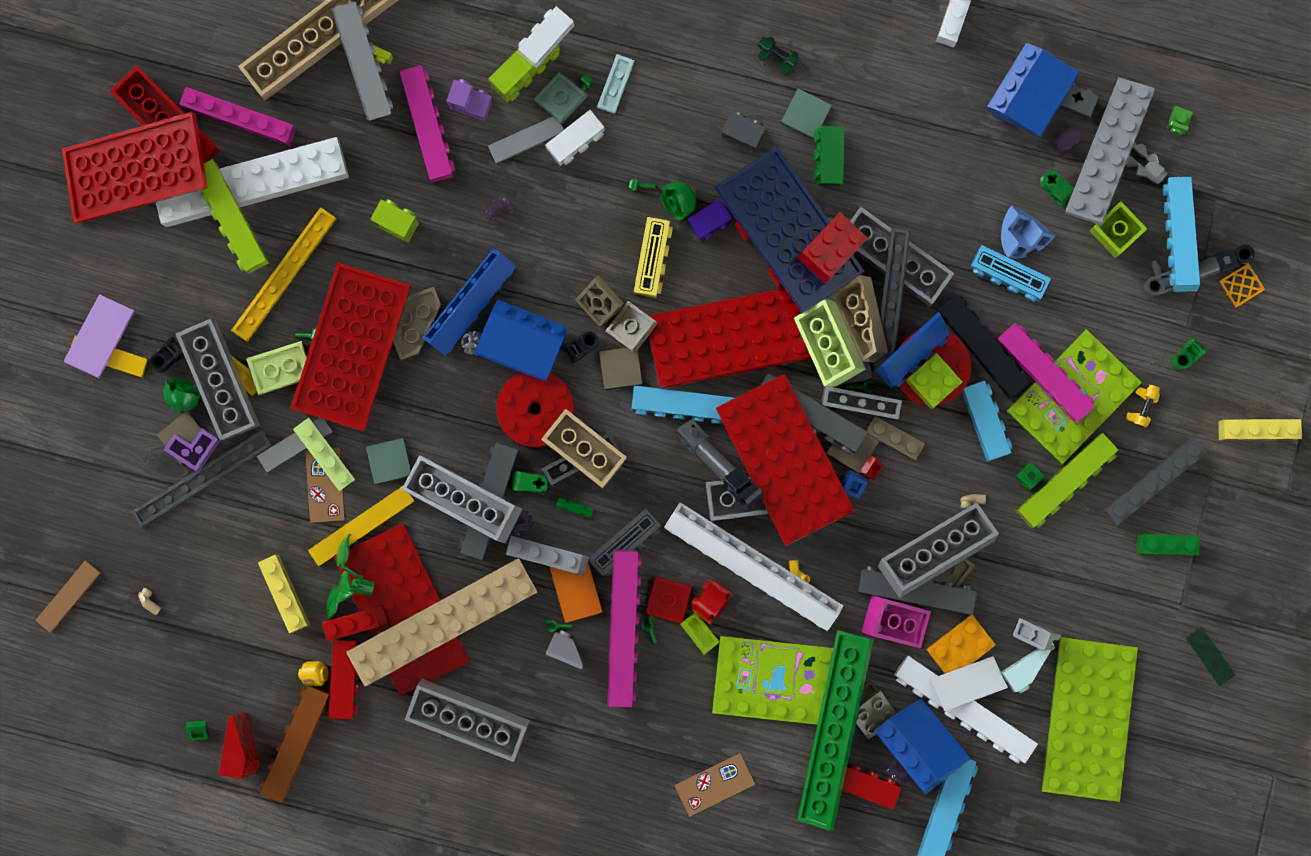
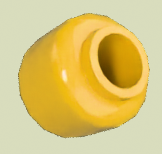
(313, 673)

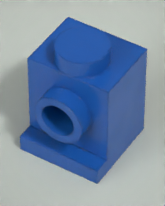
(852, 481)

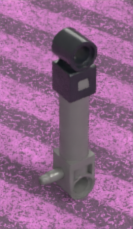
(1208, 267)
(734, 478)

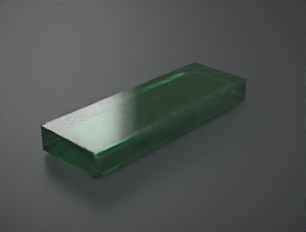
(1210, 656)

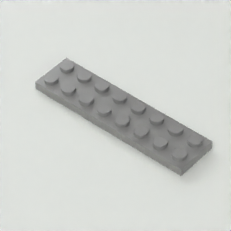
(1110, 151)

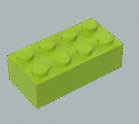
(517, 74)

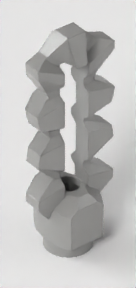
(1153, 170)

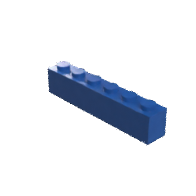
(469, 302)

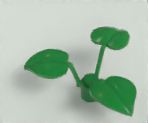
(344, 589)

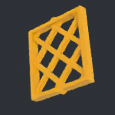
(1249, 296)

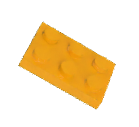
(961, 645)

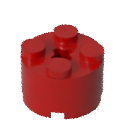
(712, 601)

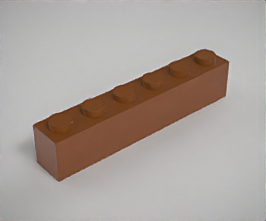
(295, 744)

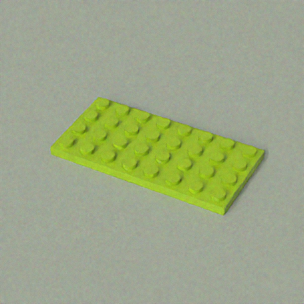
(1089, 719)

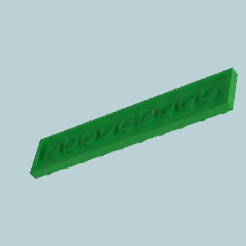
(835, 730)

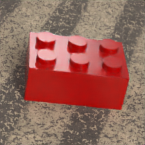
(832, 247)

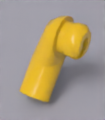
(794, 568)

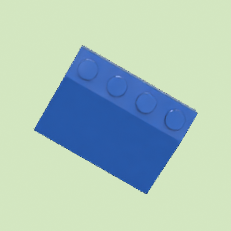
(1033, 90)
(521, 340)
(913, 351)
(922, 745)

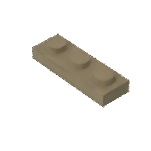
(895, 438)

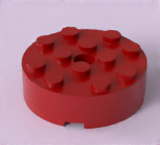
(956, 357)
(515, 405)

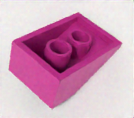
(896, 621)

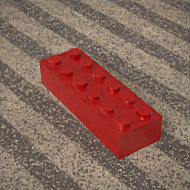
(152, 105)

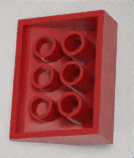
(239, 749)

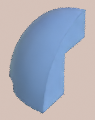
(1023, 234)

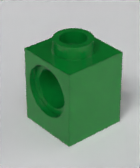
(1029, 476)

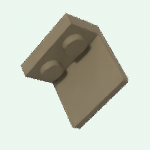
(873, 710)

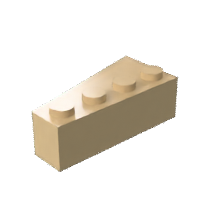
(861, 315)

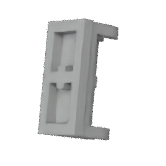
(1035, 634)

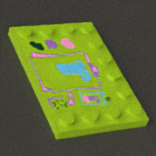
(1098, 376)
(770, 680)

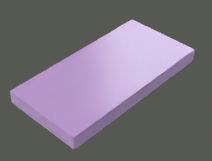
(99, 336)

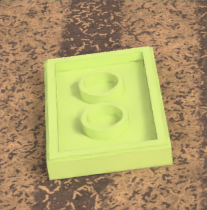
(277, 367)

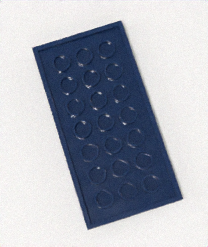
(781, 223)

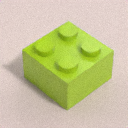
(394, 220)
(1118, 230)
(933, 381)

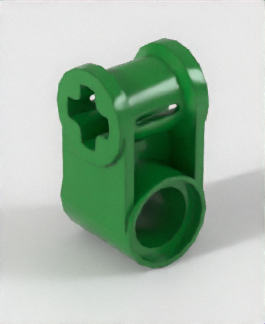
(1058, 189)
(1190, 352)
(526, 482)

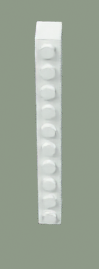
(753, 566)

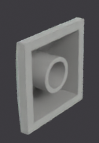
(565, 649)

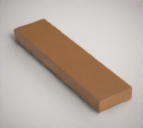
(68, 596)

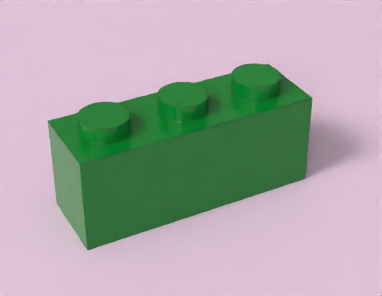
(829, 155)
(1167, 544)

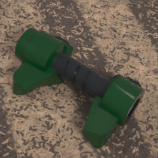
(768, 46)

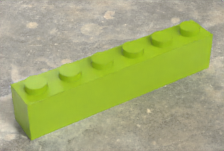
(232, 220)
(1065, 481)

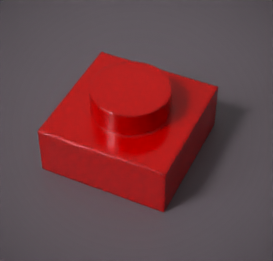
(871, 467)

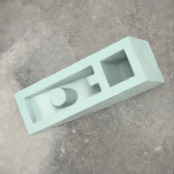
(1025, 670)

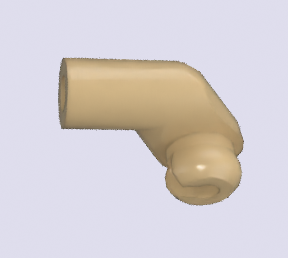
(966, 501)
(147, 603)

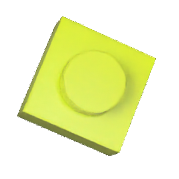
(382, 55)

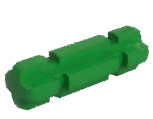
(574, 507)

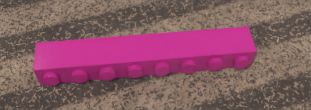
(622, 628)

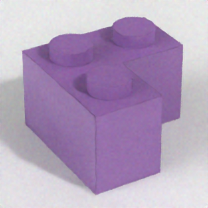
(468, 101)
(194, 453)

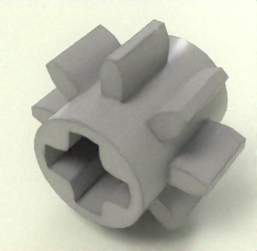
(470, 341)

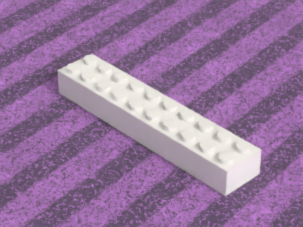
(265, 179)

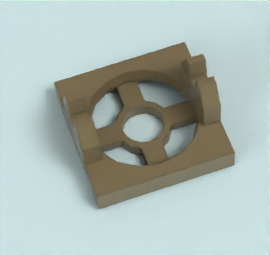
(616, 303)

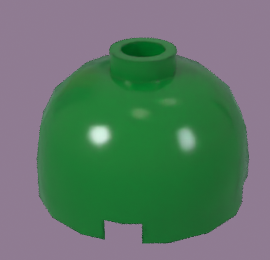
(679, 199)
(181, 395)

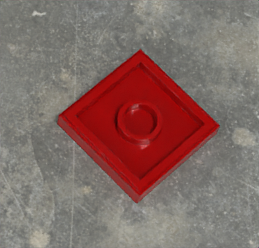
(668, 600)

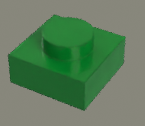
(197, 730)

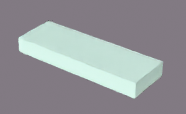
(615, 84)

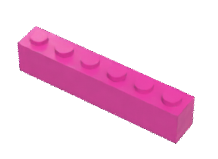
(238, 116)
(426, 123)
(1046, 374)

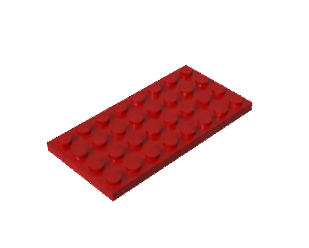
(135, 168)
(726, 338)
(350, 347)
(785, 459)
(403, 590)

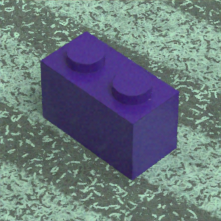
(710, 220)

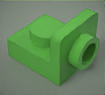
(1179, 120)

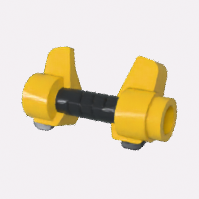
(1150, 395)

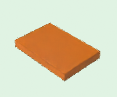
(576, 594)

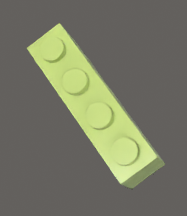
(323, 454)

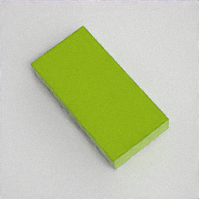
(699, 633)

